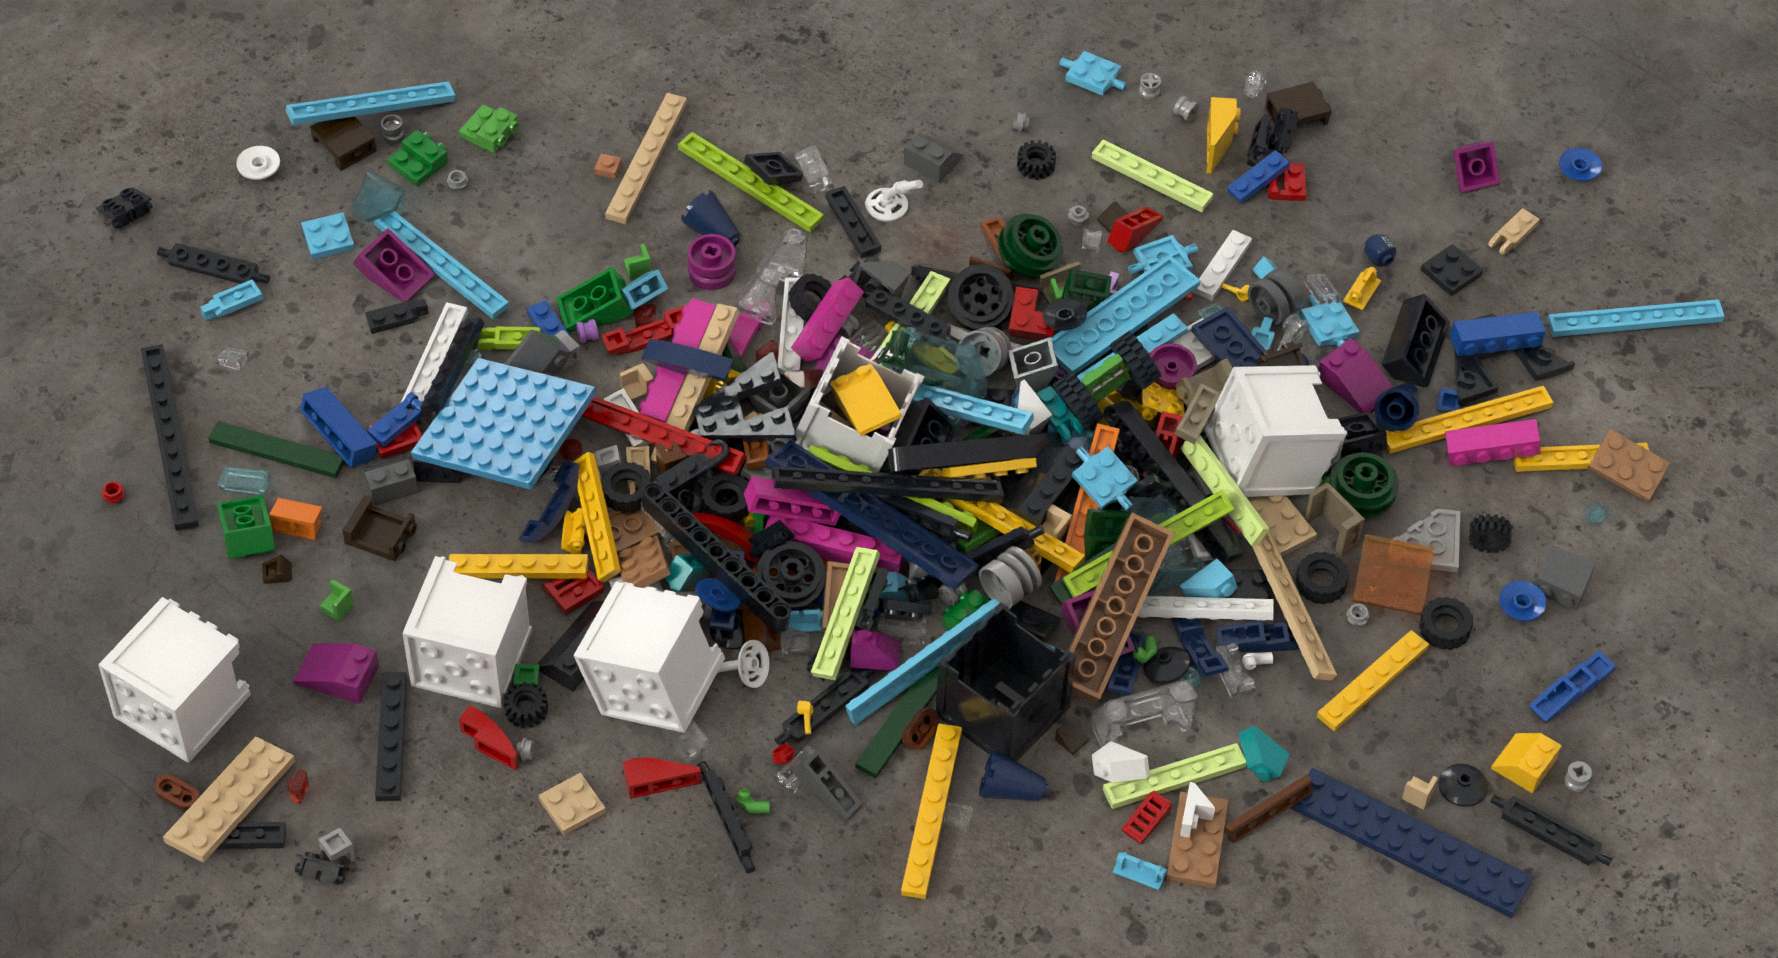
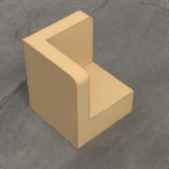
(636, 381)
(1057, 522)
(1419, 792)

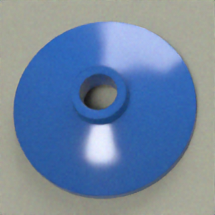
(1580, 164)
(1522, 593)
(716, 594)

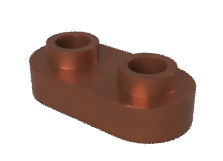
(920, 731)
(178, 795)

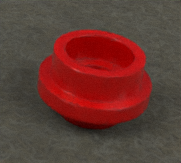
(110, 488)
(783, 754)

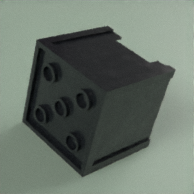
(1020, 660)

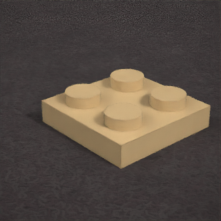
(572, 804)

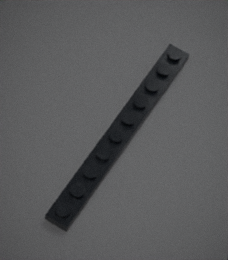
(169, 437)
(887, 484)

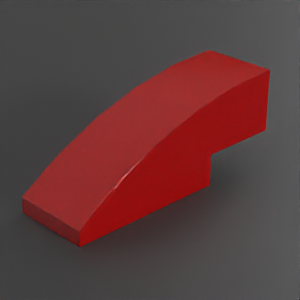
(488, 737)

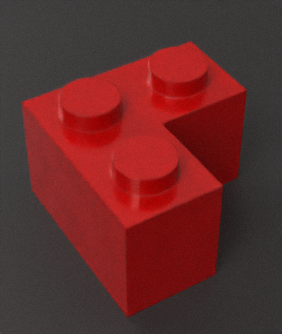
(1025, 320)

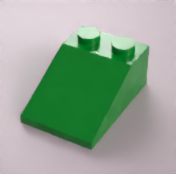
(595, 299)
(245, 527)

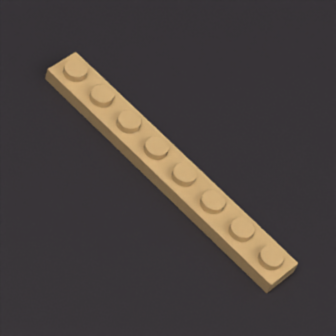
(646, 158)
(694, 386)
(1294, 609)

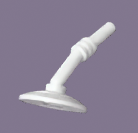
(887, 201)
(750, 663)

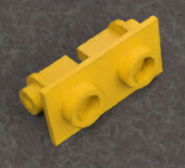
(1363, 289)
(573, 532)

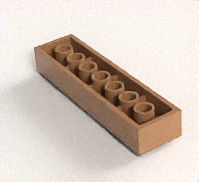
(1116, 604)

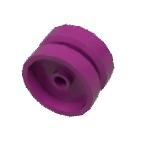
(711, 262)
(1174, 364)

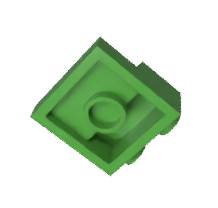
(490, 127)

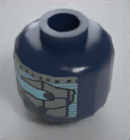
(1380, 250)

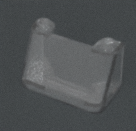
(783, 260)
(1173, 702)

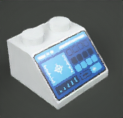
(1027, 400)

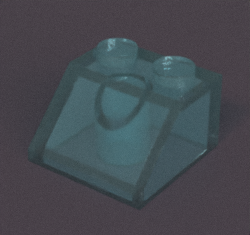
(377, 197)

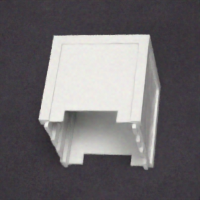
(821, 430)
(1273, 430)
(467, 634)
(648, 657)
(174, 679)

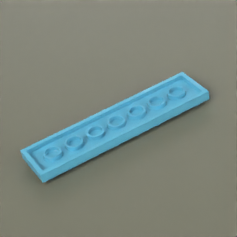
(1124, 312)

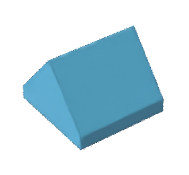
(1263, 267)

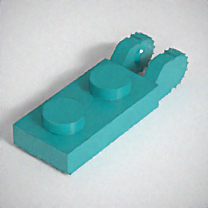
(1060, 413)

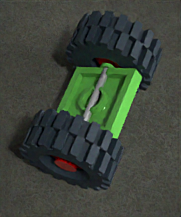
(1129, 360)

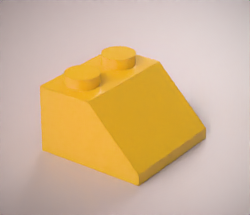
(1527, 759)

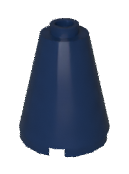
(709, 216)
(1397, 407)
(1010, 780)

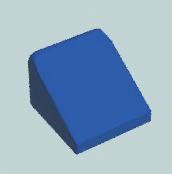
(1447, 400)

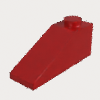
(1133, 228)
(1165, 432)
(653, 776)

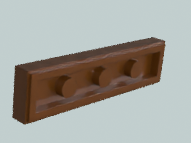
(1269, 808)

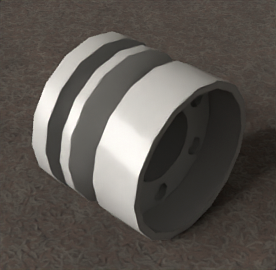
(998, 343)
(1010, 577)

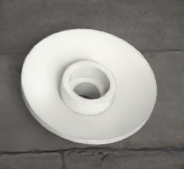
(258, 162)

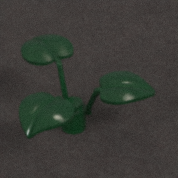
(898, 346)

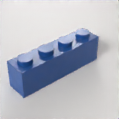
(1497, 333)
(338, 427)

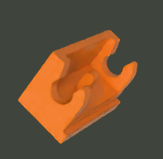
(296, 518)

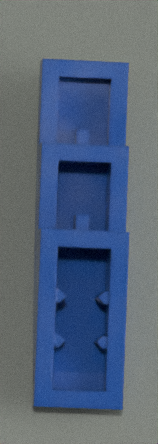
(1572, 687)

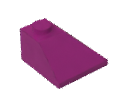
(1476, 165)
(874, 651)

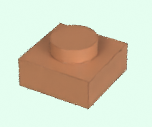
(607, 165)

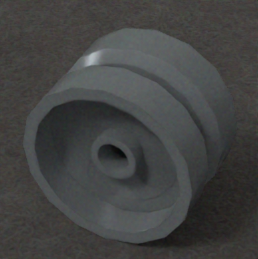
(1276, 296)

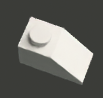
(1119, 763)

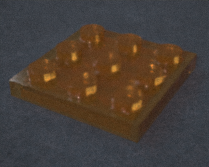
(1393, 574)

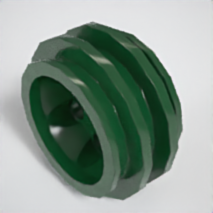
(1027, 238)
(1364, 475)

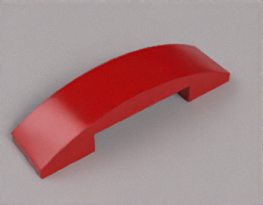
(637, 339)
(728, 530)

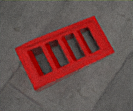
(1156, 805)

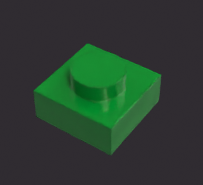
(526, 673)

